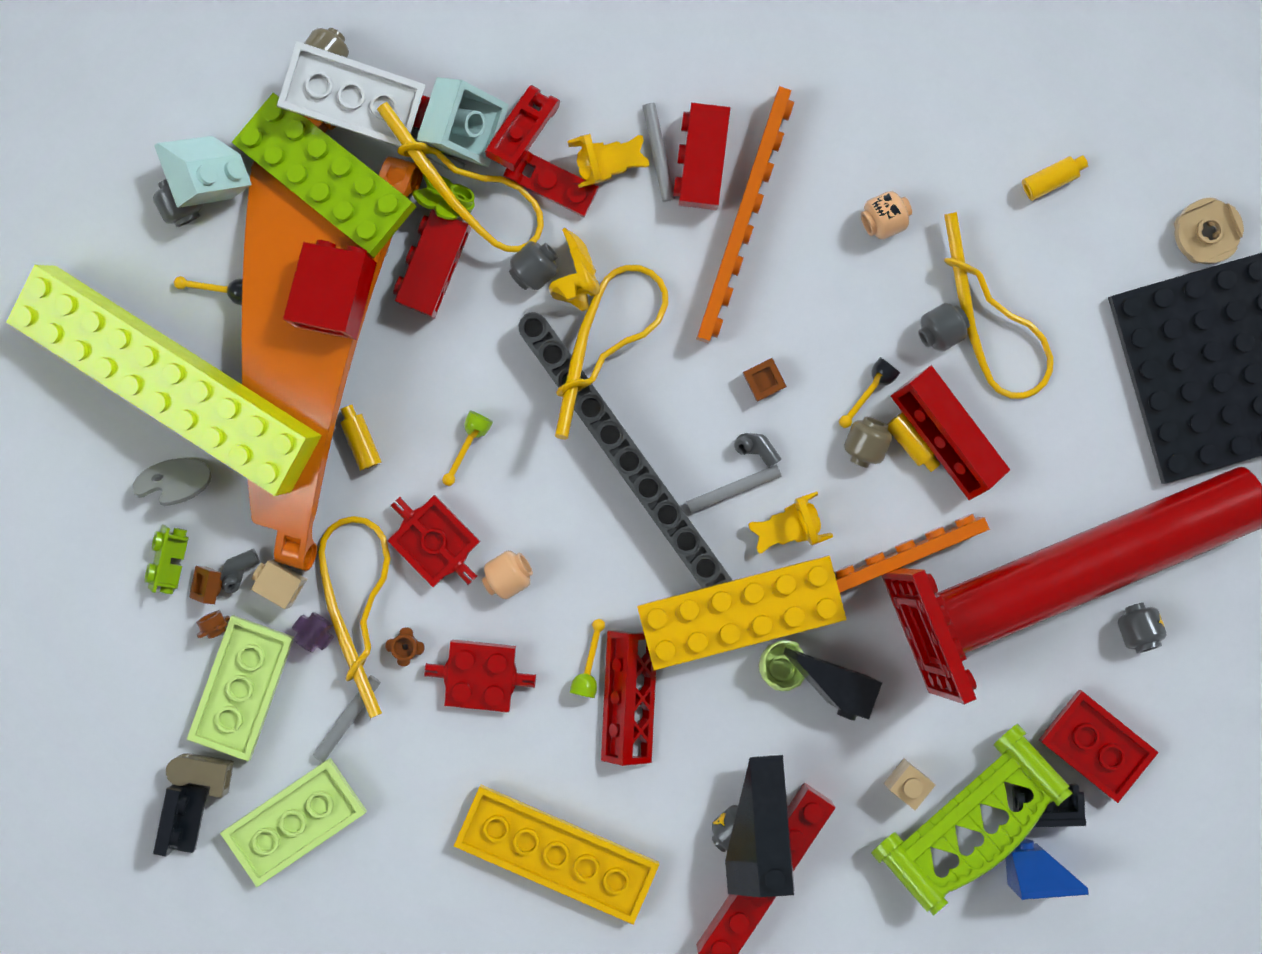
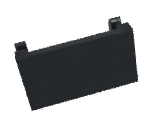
(1068, 813)

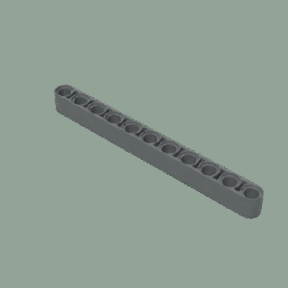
(616, 450)

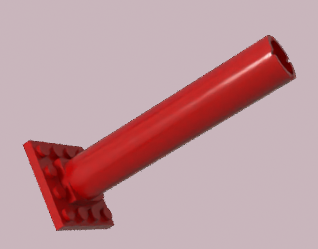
(1065, 575)

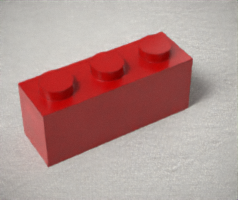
(702, 156)
(431, 264)

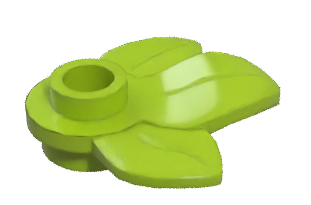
(431, 199)

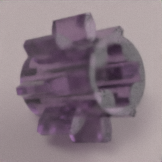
(312, 632)

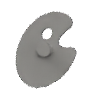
(180, 482)

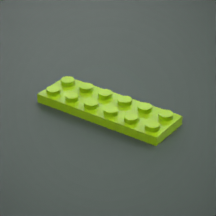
(324, 175)

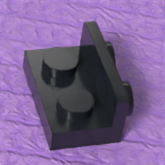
(180, 819)

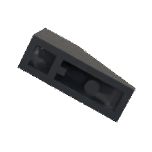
(841, 687)

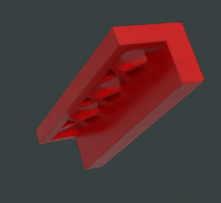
(623, 699)

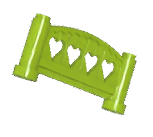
(912, 858)

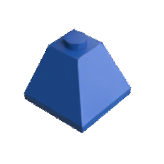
(1037, 875)

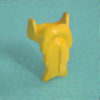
(601, 161)
(577, 286)
(796, 523)

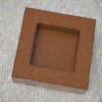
(764, 379)
(205, 585)

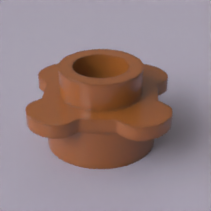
(212, 624)
(405, 637)

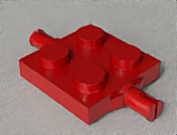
(434, 540)
(480, 675)

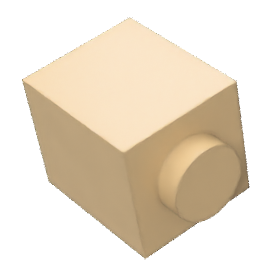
(277, 583)
(909, 784)

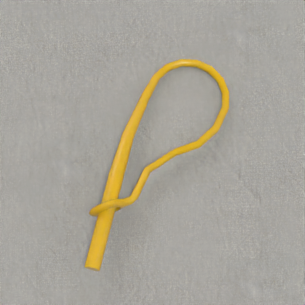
(417, 152)
(960, 270)
(573, 381)
(353, 660)

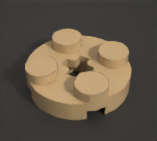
(1214, 213)

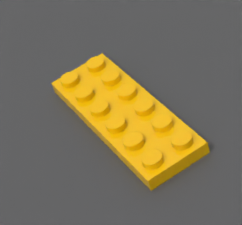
(741, 612)
(556, 854)

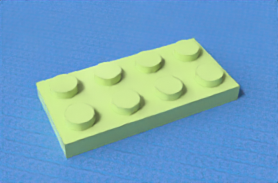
(240, 688)
(293, 822)

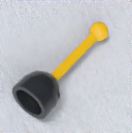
(233, 291)
(882, 374)

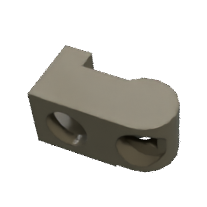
(201, 771)

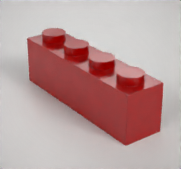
(950, 433)

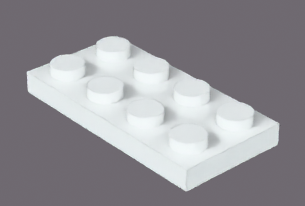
(347, 93)

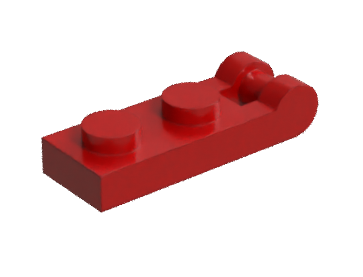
(521, 128)
(554, 184)

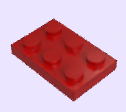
(1098, 746)

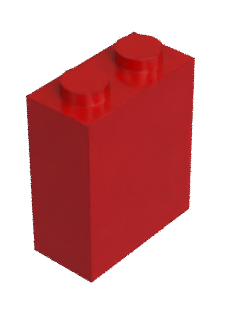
(330, 289)

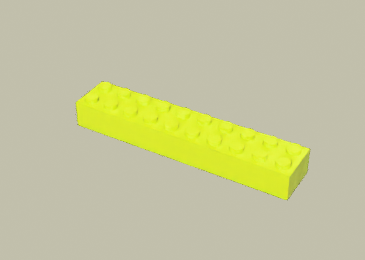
(163, 379)

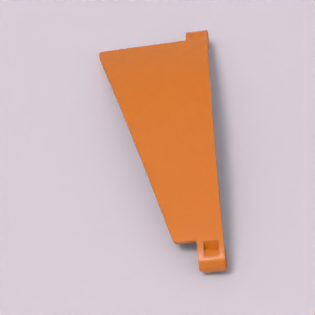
(291, 365)

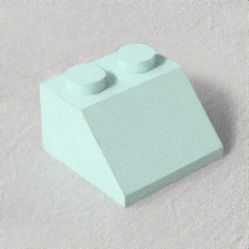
(461, 120)
(202, 170)

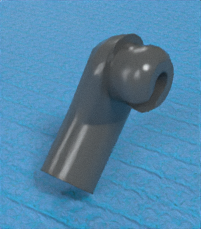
(757, 444)
(234, 570)

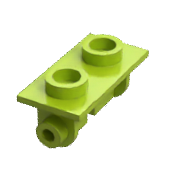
(162, 572)

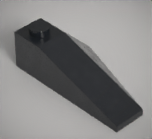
(760, 842)

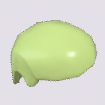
(777, 668)

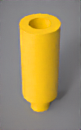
(1053, 176)
(359, 439)
(912, 442)

